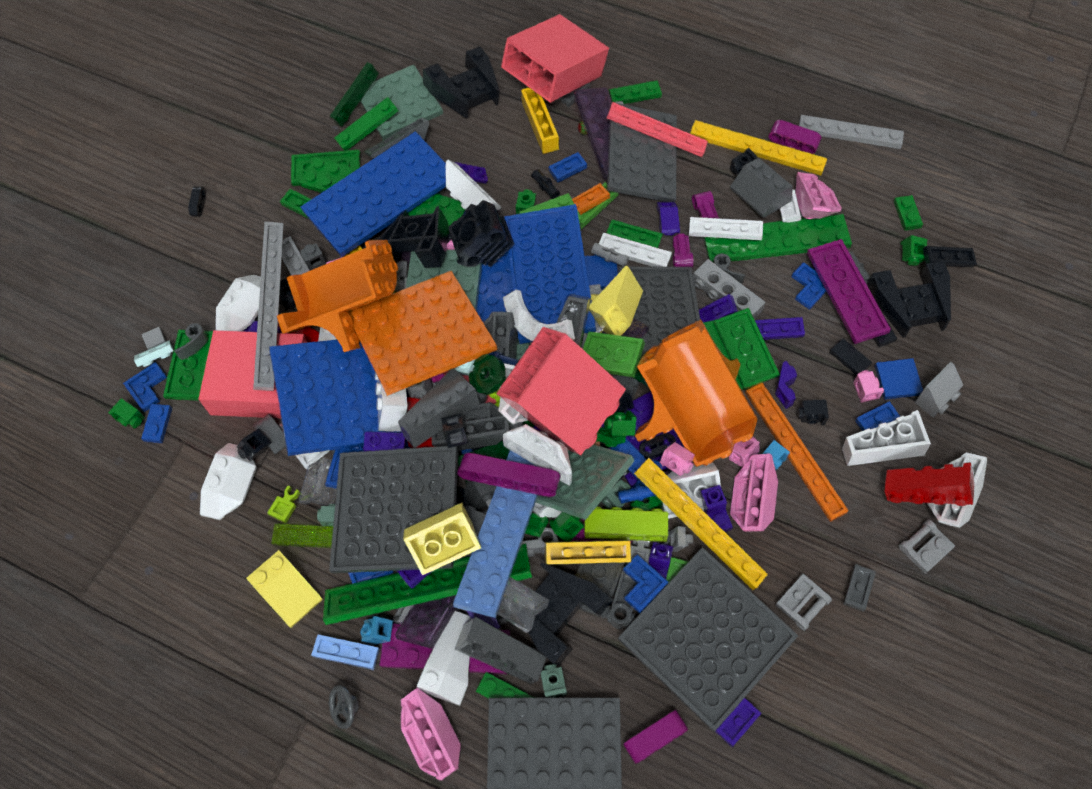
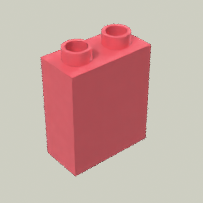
(554, 57)
(230, 376)
(562, 390)

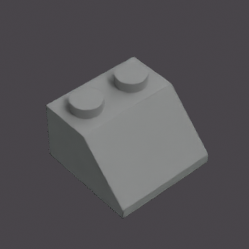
(941, 391)

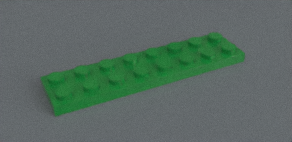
(782, 239)

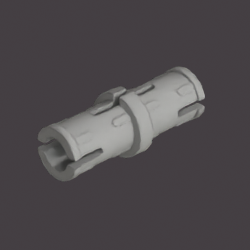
(609, 254)

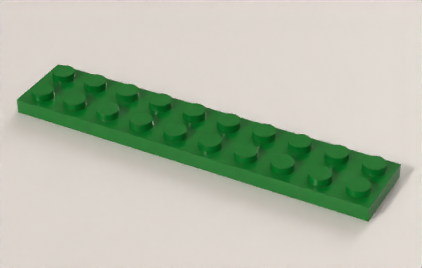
(326, 173)
(393, 592)

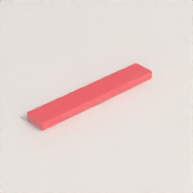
(657, 129)

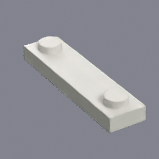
(726, 228)
(636, 251)

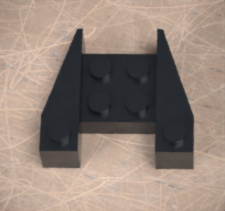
(467, 88)
(419, 233)
(914, 304)
(565, 597)

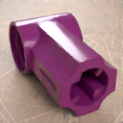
(705, 205)
(682, 256)

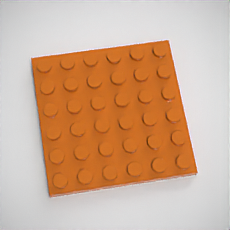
(421, 332)

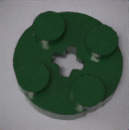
(496, 374)

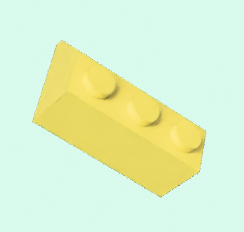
(441, 539)

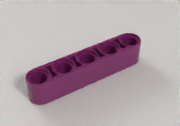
(509, 474)

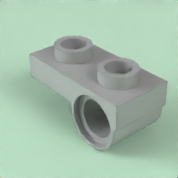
(537, 546)

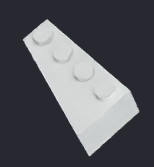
(390, 408)
(889, 441)

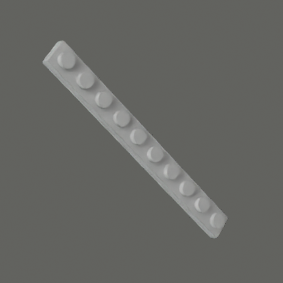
(268, 305)

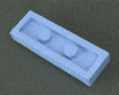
(345, 652)

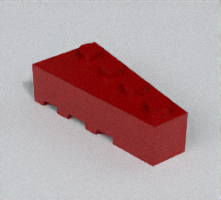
(931, 485)

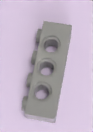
(725, 283)

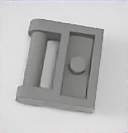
(932, 551)
(798, 596)

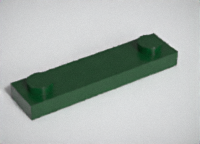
(354, 94)

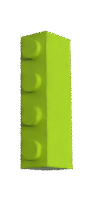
(627, 524)

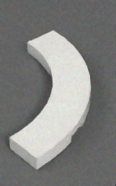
(526, 323)

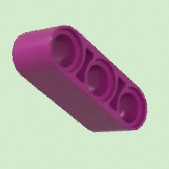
(794, 136)
(655, 737)

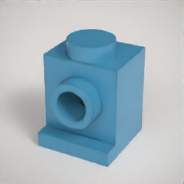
(778, 453)
(371, 630)

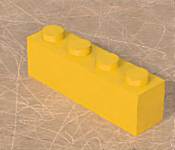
(540, 120)
(587, 552)

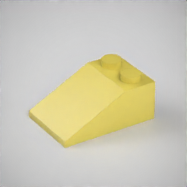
(617, 303)
(284, 588)

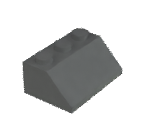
(762, 188)

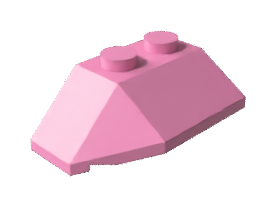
(815, 197)
(755, 493)
(429, 734)

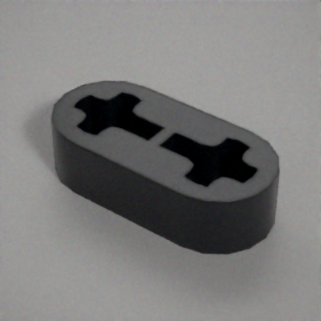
(197, 201)
(656, 442)

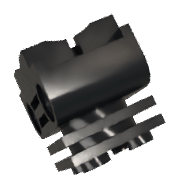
(480, 235)

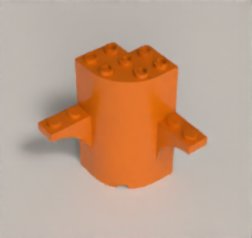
(338, 287)
(696, 395)

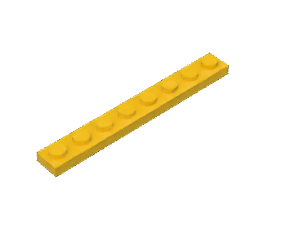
(762, 148)
(701, 524)

